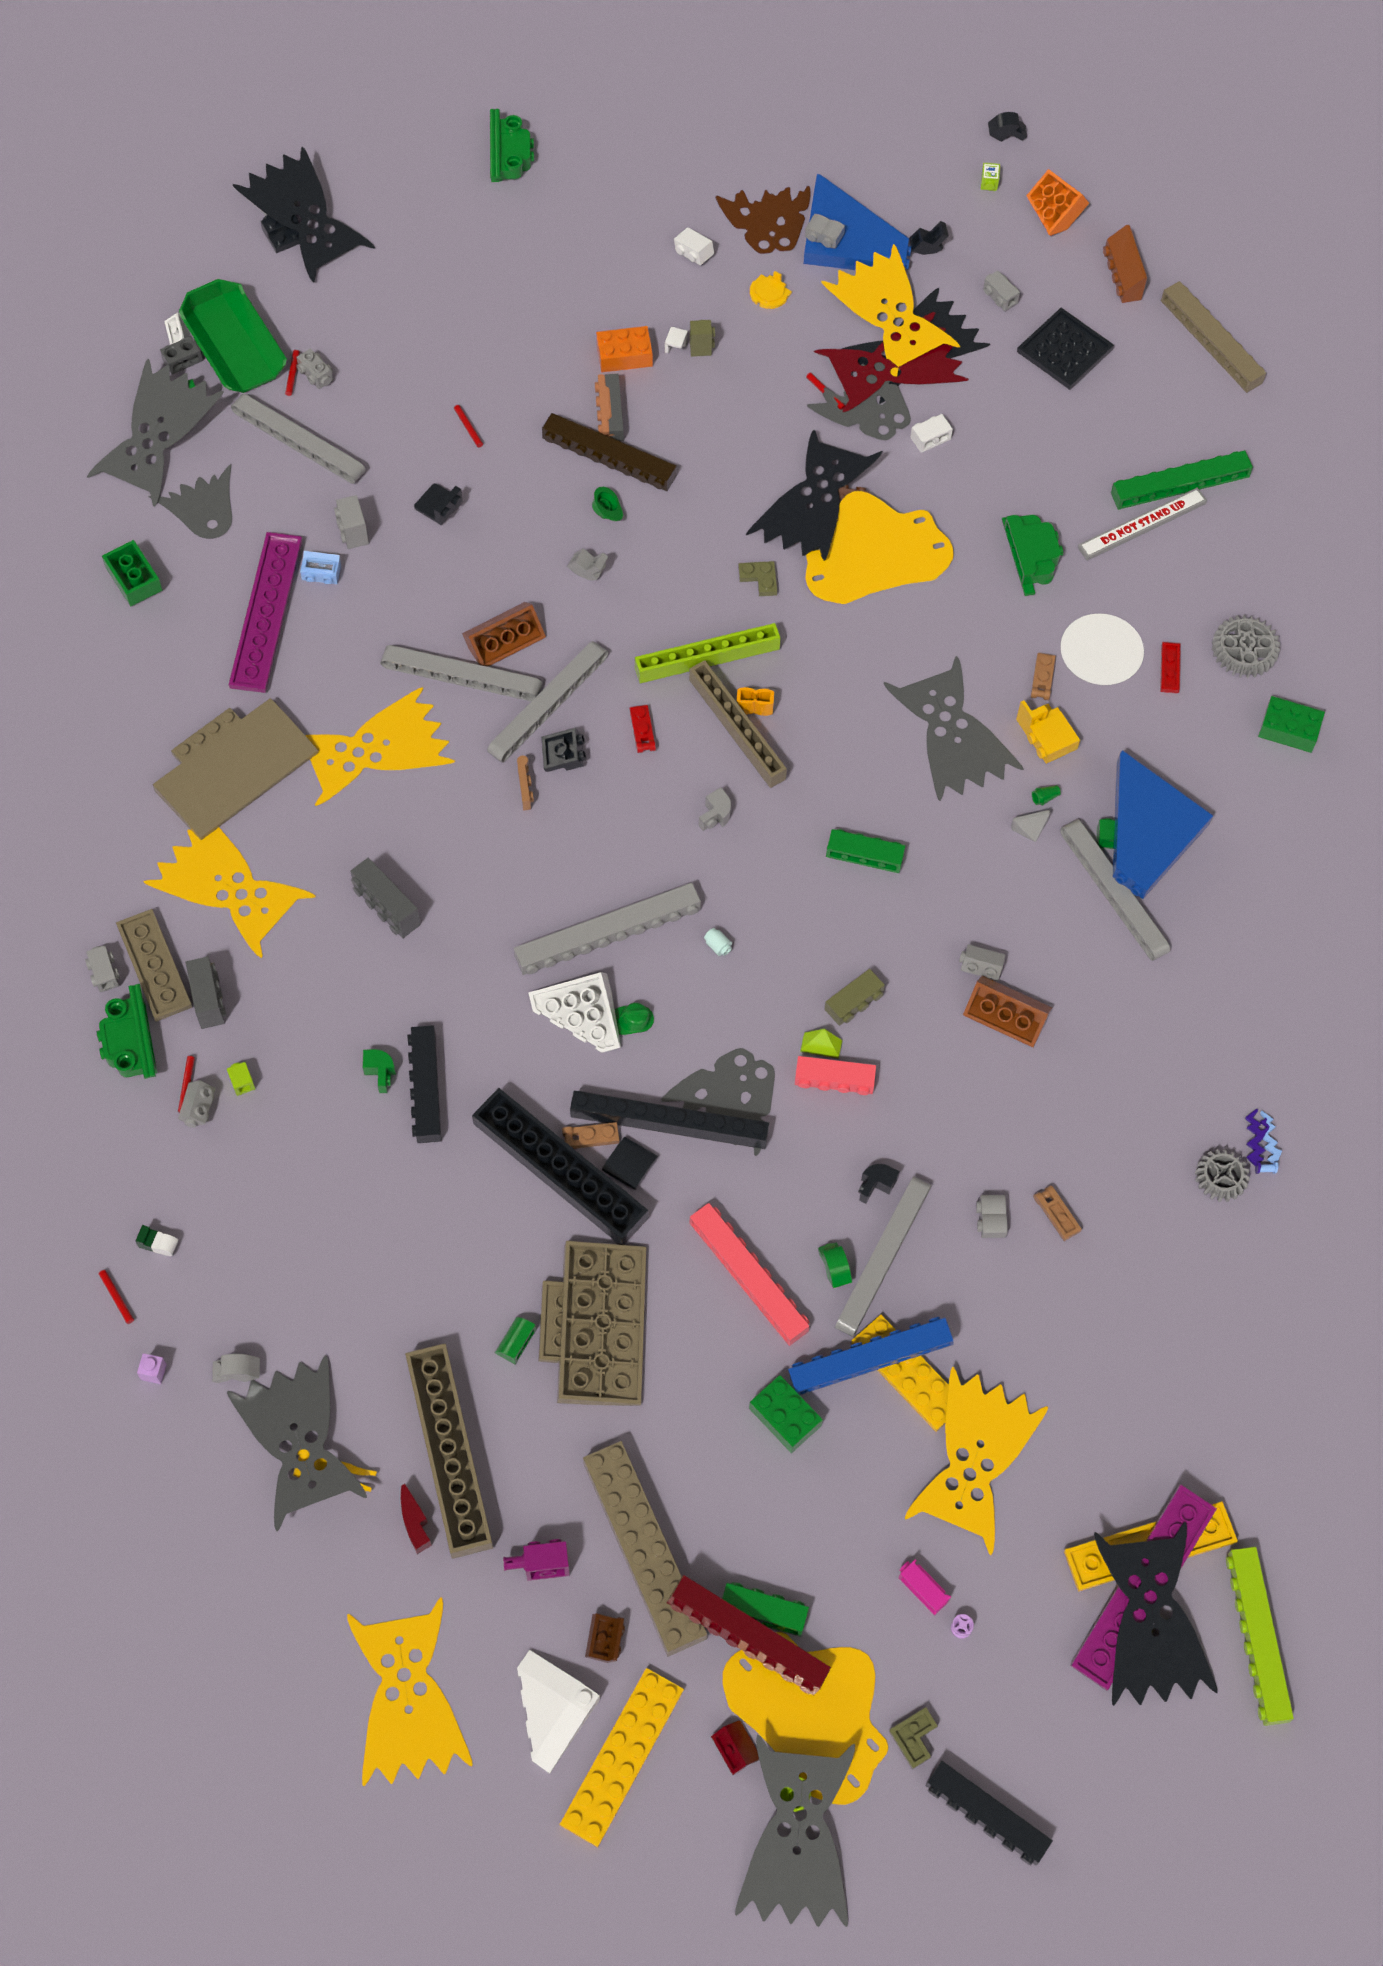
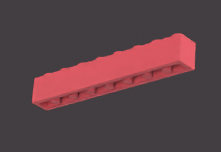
(749, 1274)

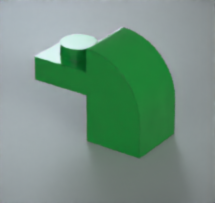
(381, 1064)
(835, 1264)

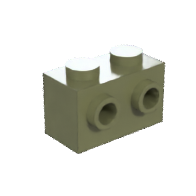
(701, 338)

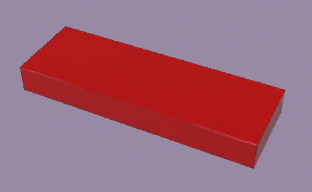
(1170, 667)

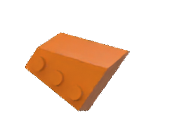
(1056, 202)

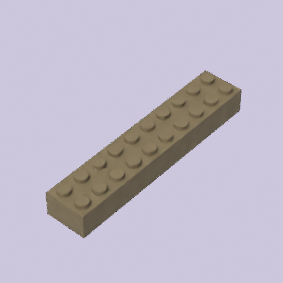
(449, 1451)
(641, 1544)

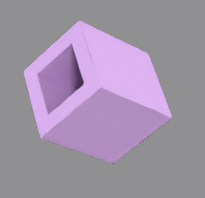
(151, 1368)

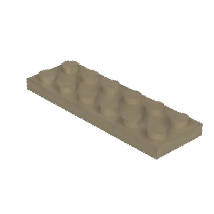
(154, 965)

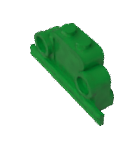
(509, 147)
(1033, 549)
(128, 1036)

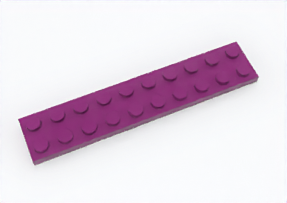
(265, 612)
(1098, 1651)

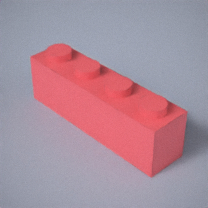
(835, 1075)

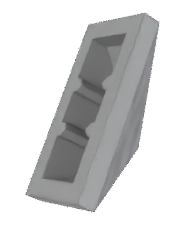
(1030, 825)

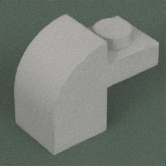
(586, 565)
(719, 810)
(236, 1367)

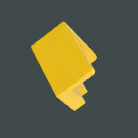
(1027, 717)

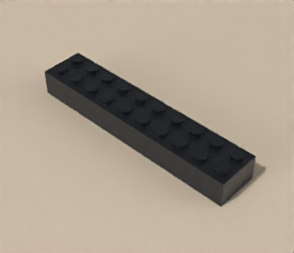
(560, 1167)

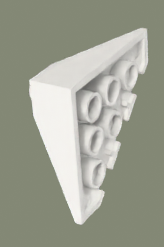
(583, 1008)
(554, 1708)

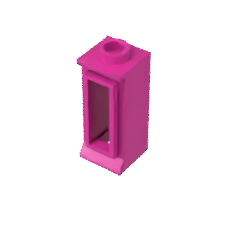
(923, 1587)

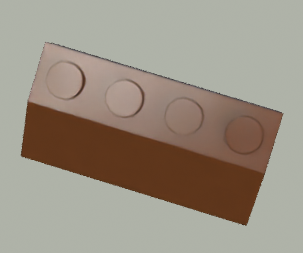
(1125, 265)
(504, 634)
(1007, 1011)

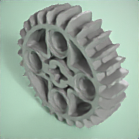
(1245, 646)

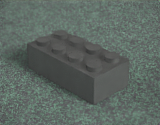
(385, 898)

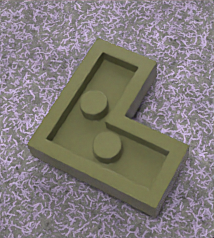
(763, 573)
(908, 1736)

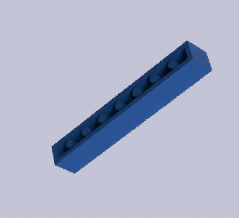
(871, 1356)

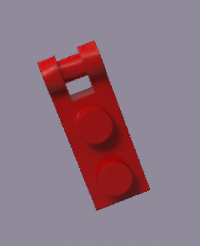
(642, 728)

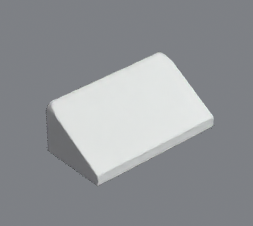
(176, 328)

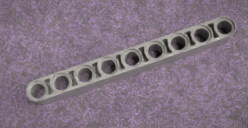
(298, 438)
(460, 673)
(547, 701)
(1118, 895)
(883, 1256)

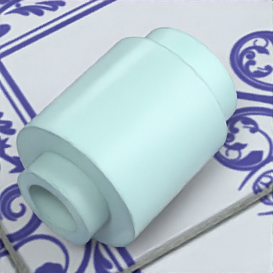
(718, 942)

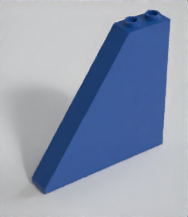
(863, 231)
(1151, 826)

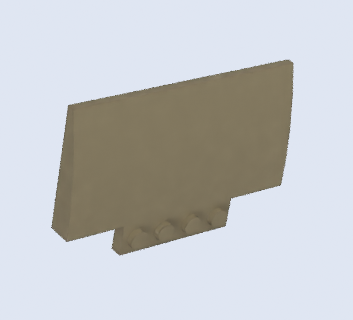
(232, 765)
(596, 1324)

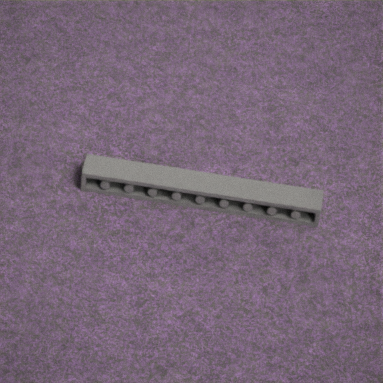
(607, 929)

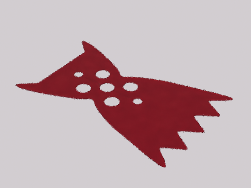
(925, 369)

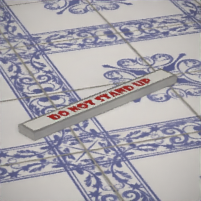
(1142, 524)

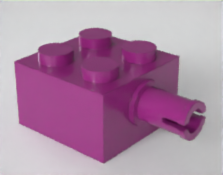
(541, 1560)

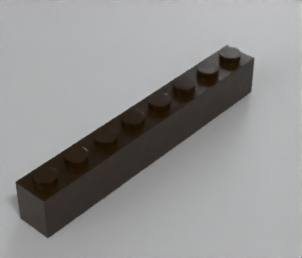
(609, 452)

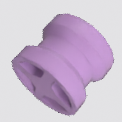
(965, 1623)

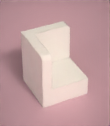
(675, 338)

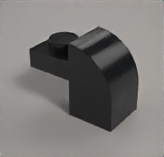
(1005, 124)
(929, 242)
(877, 1176)

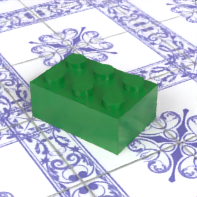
(132, 573)
(1291, 724)
(785, 1414)

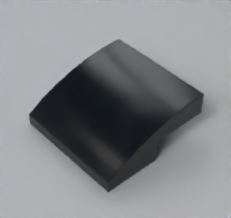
(629, 1163)

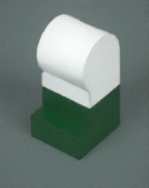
(156, 1241)

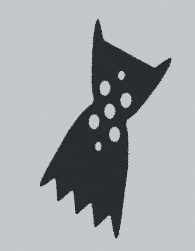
(300, 183)
(941, 319)
(815, 525)
(1139, 1655)

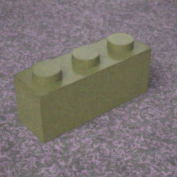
(854, 997)

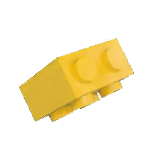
(1053, 737)

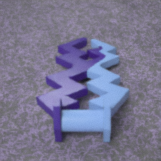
(1261, 1135)

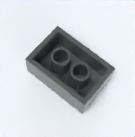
(206, 992)

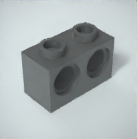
(181, 355)

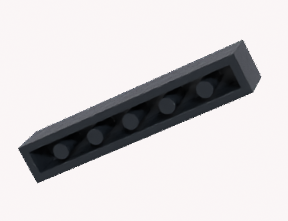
(425, 1083)
(989, 1813)

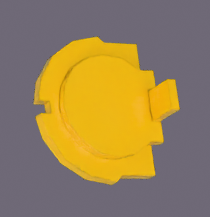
(769, 291)

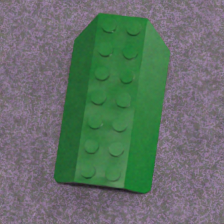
(232, 335)

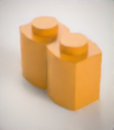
(755, 701)

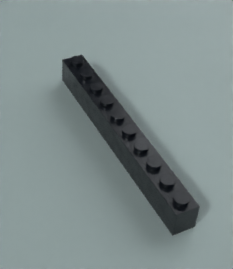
(669, 1119)

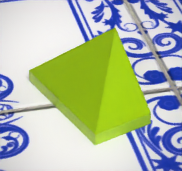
(821, 1043)

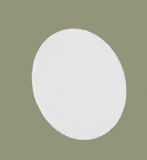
(1102, 649)

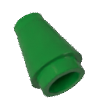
(1045, 794)

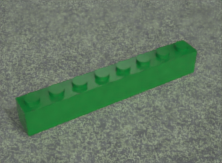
(1181, 479)

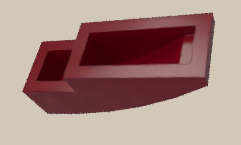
(414, 1521)

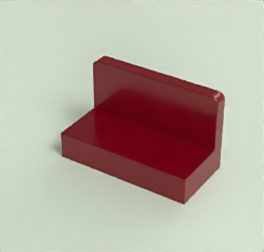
(735, 1746)

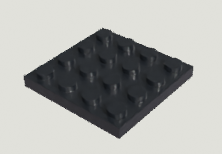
(1065, 348)

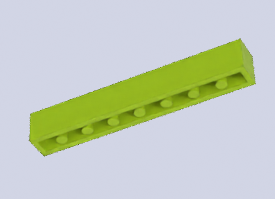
(713, 651)
(1260, 1636)

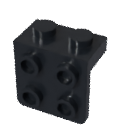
(439, 503)

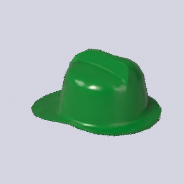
(607, 504)
(633, 1019)

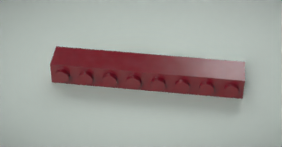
(748, 1635)

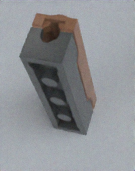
(610, 406)

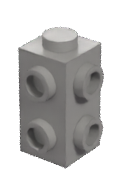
(1001, 290)
(314, 368)
(982, 962)
(100, 963)
(196, 1103)

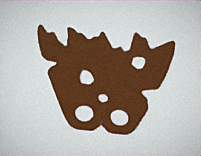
(764, 216)

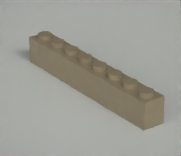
(1213, 336)
(737, 724)

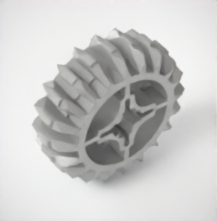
(1211, 1163)

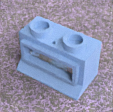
(320, 567)

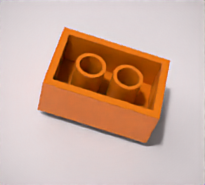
(624, 349)

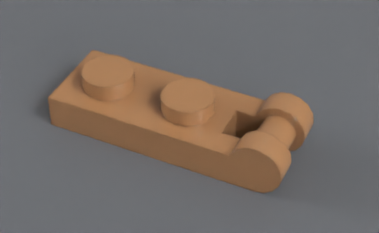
(1043, 676)
(525, 781)
(591, 1135)
(1057, 1213)

